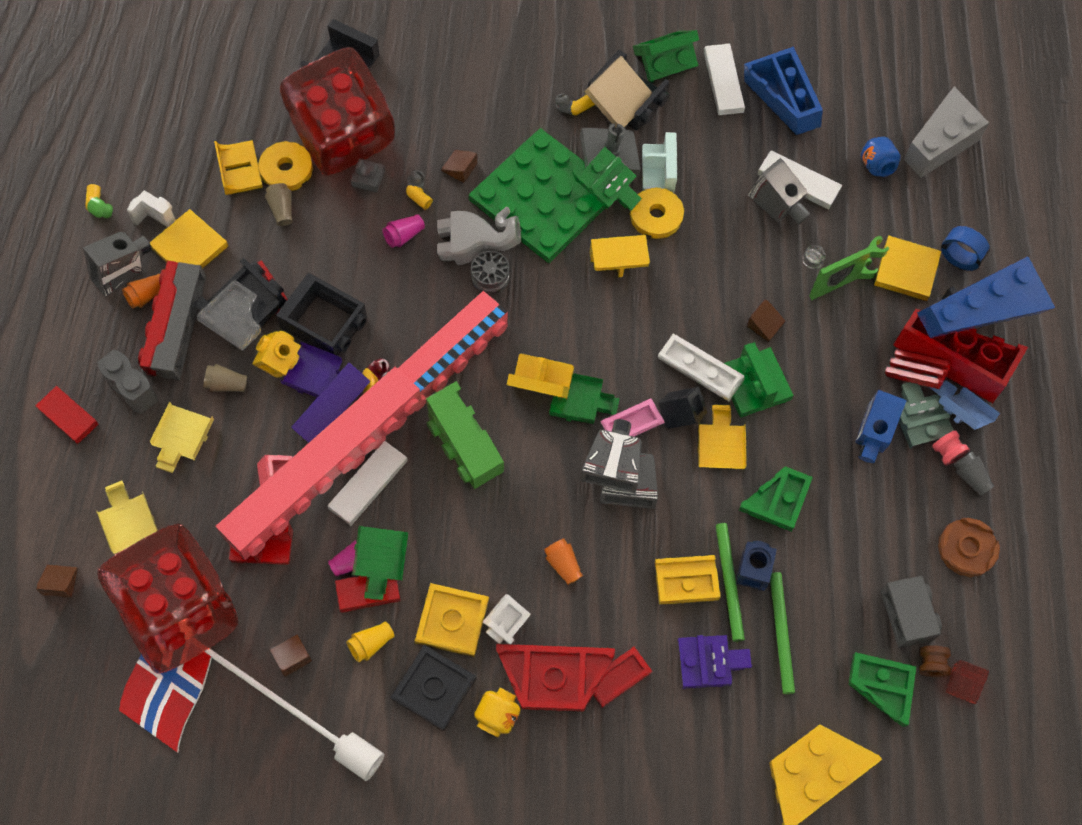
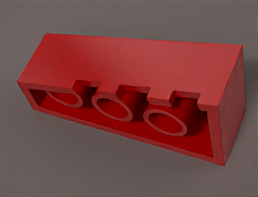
(975, 360)

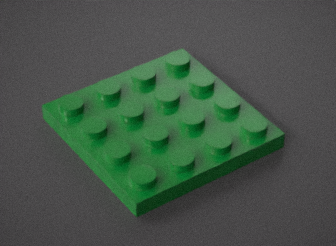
(542, 192)

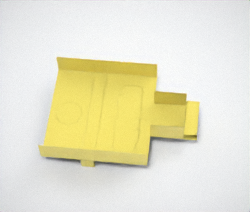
(179, 434)
(127, 519)

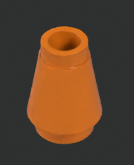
(141, 291)
(563, 560)

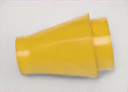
(369, 641)

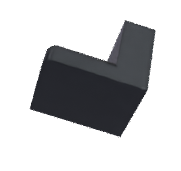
(682, 407)

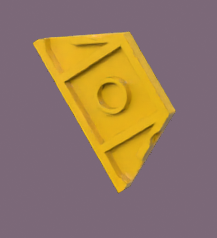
(817, 771)

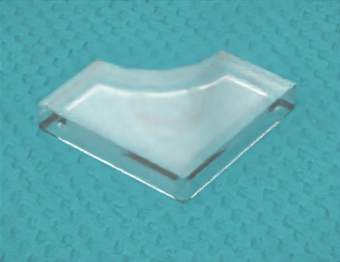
(231, 315)

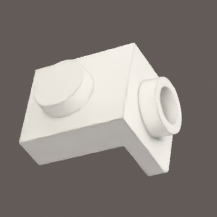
(149, 205)
(505, 620)

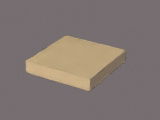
(618, 92)

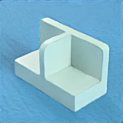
(660, 164)

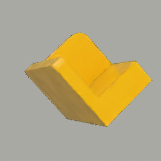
(619, 253)
(542, 375)

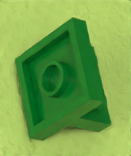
(668, 54)
(763, 381)

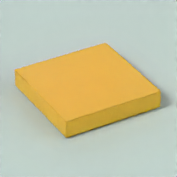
(189, 241)
(908, 268)
(452, 620)

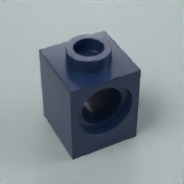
(752, 576)

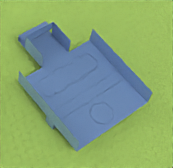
(966, 406)

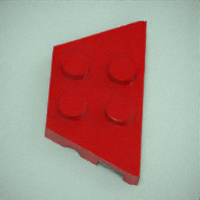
(554, 675)

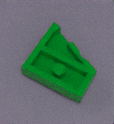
(779, 499)
(884, 684)

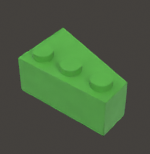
(463, 437)

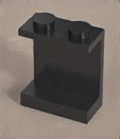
(345, 36)
(657, 98)

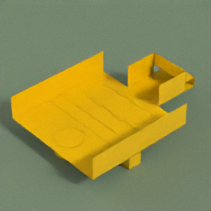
(720, 443)

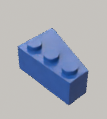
(785, 89)

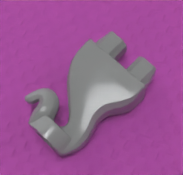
(474, 235)

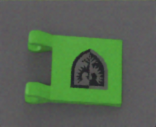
(848, 269)

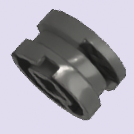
(489, 273)

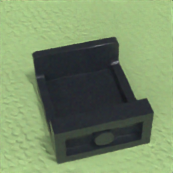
(269, 295)

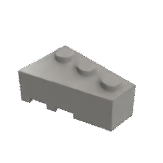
(946, 134)

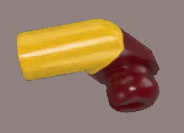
(375, 372)

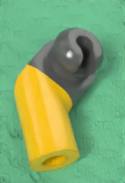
(572, 107)
(415, 187)

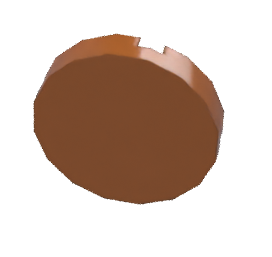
(968, 547)

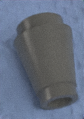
(974, 473)

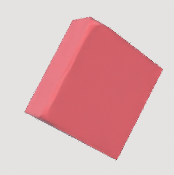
(270, 465)

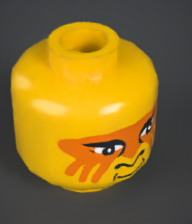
(497, 712)

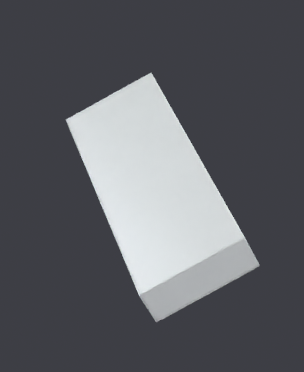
(724, 79)
(819, 188)
(701, 367)
(367, 483)

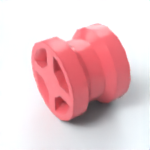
(950, 448)

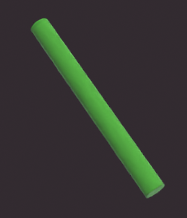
(730, 582)
(782, 633)

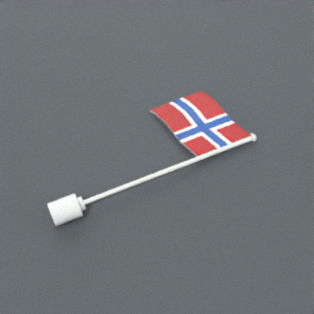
(167, 699)

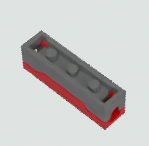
(172, 320)

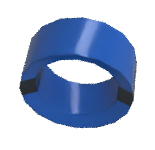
(960, 257)

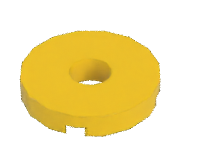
(283, 153)
(662, 200)

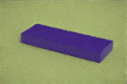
(331, 402)

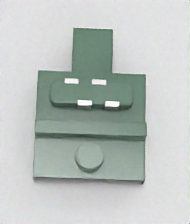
(922, 416)

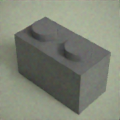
(911, 611)

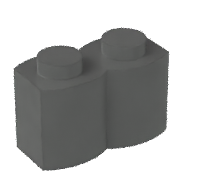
(127, 381)

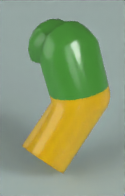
(95, 205)

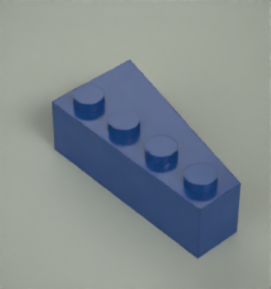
(994, 299)

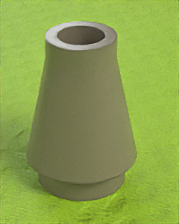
(280, 202)
(223, 379)

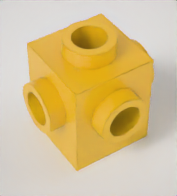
(276, 353)

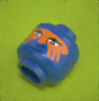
(880, 156)

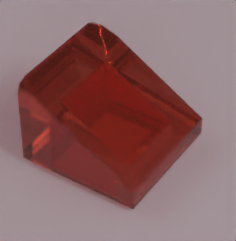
(967, 681)

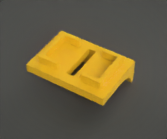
(235, 156)

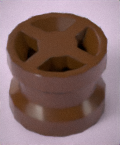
(935, 661)

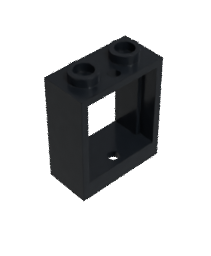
(300, 301)

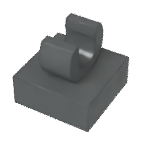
(368, 175)

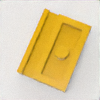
(687, 579)

